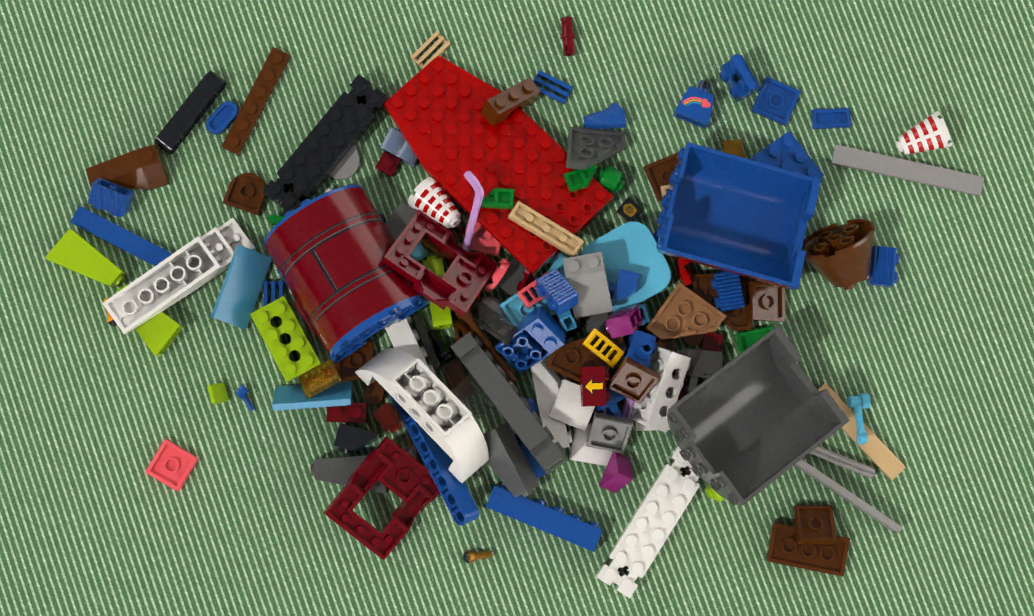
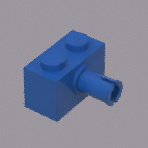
(640, 348)

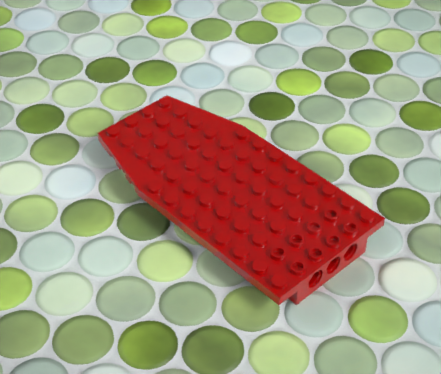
(450, 136)

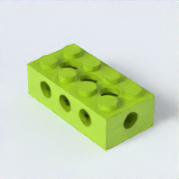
(272, 337)

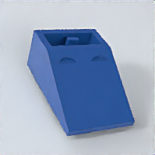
(534, 340)

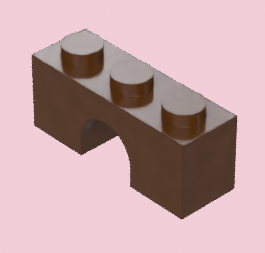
(500, 106)

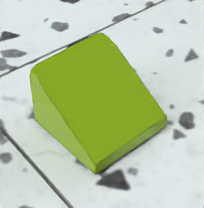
(218, 393)

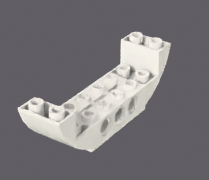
(431, 407)

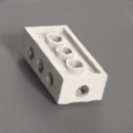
(648, 411)

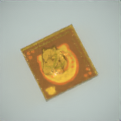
(319, 378)

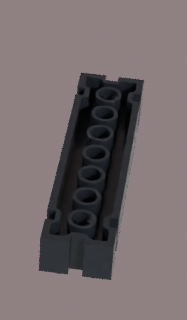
(326, 145)

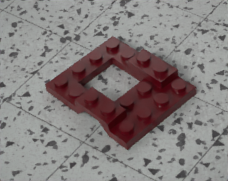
(462, 279)
(403, 477)

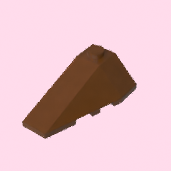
(133, 170)

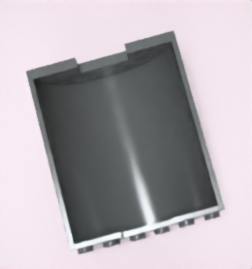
(753, 419)

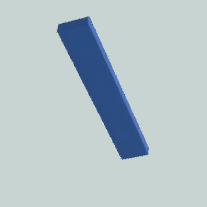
(119, 236)

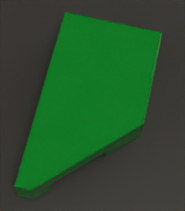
(579, 178)
(499, 199)

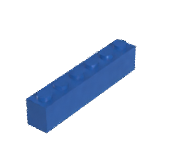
(544, 518)

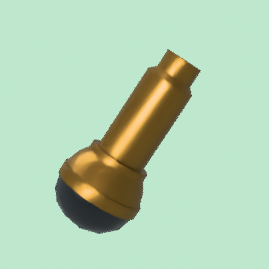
(471, 556)

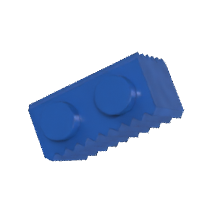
(110, 197)
(883, 266)
(556, 291)
(728, 291)

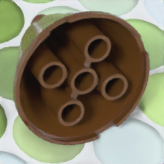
(841, 252)

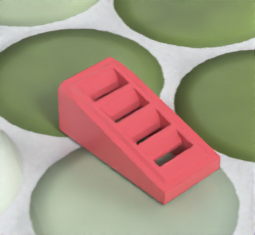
(521, 294)

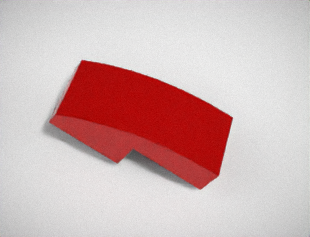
(683, 274)

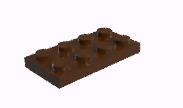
(815, 557)

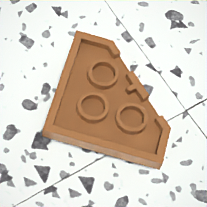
(684, 316)

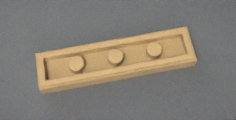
(546, 229)

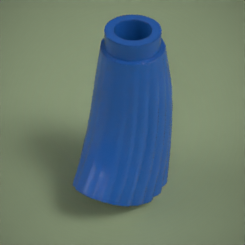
(609, 118)

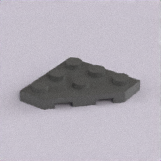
(592, 146)

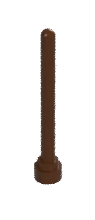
(488, 345)

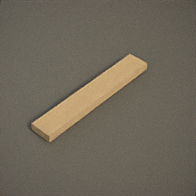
(874, 448)

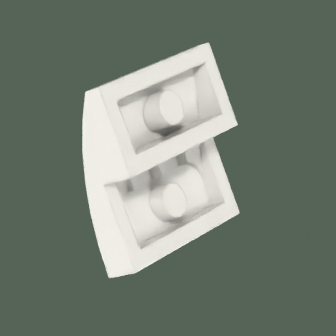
(568, 407)
(582, 453)

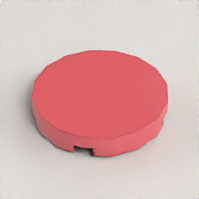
(497, 275)

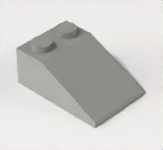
(590, 280)

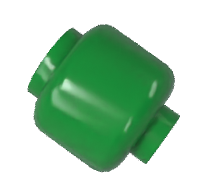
(611, 179)

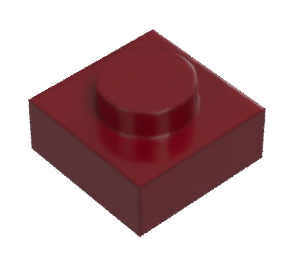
(388, 164)

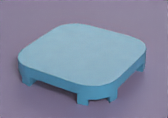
(634, 250)

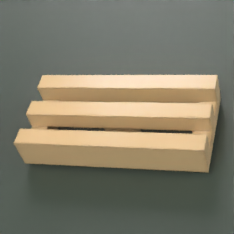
(441, 39)

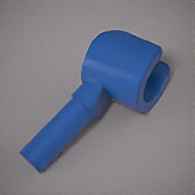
(241, 392)

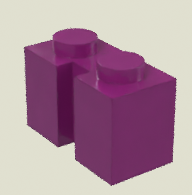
(624, 321)

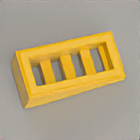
(589, 339)

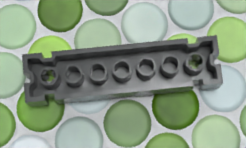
(506, 400)

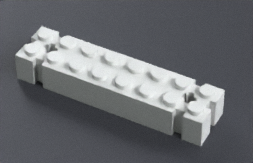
(650, 525)

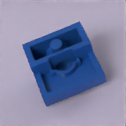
(746, 84)

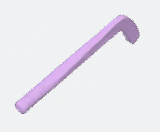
(479, 193)

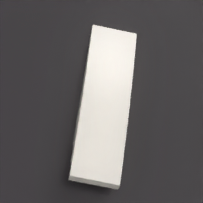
(176, 276)

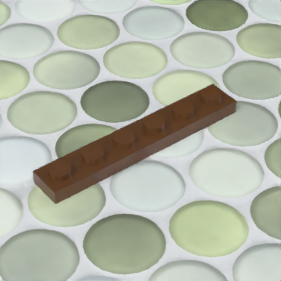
(256, 101)

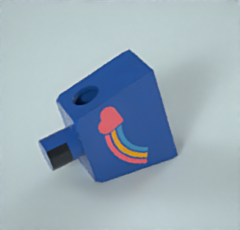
(696, 105)

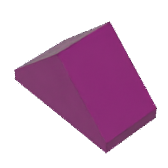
(617, 473)

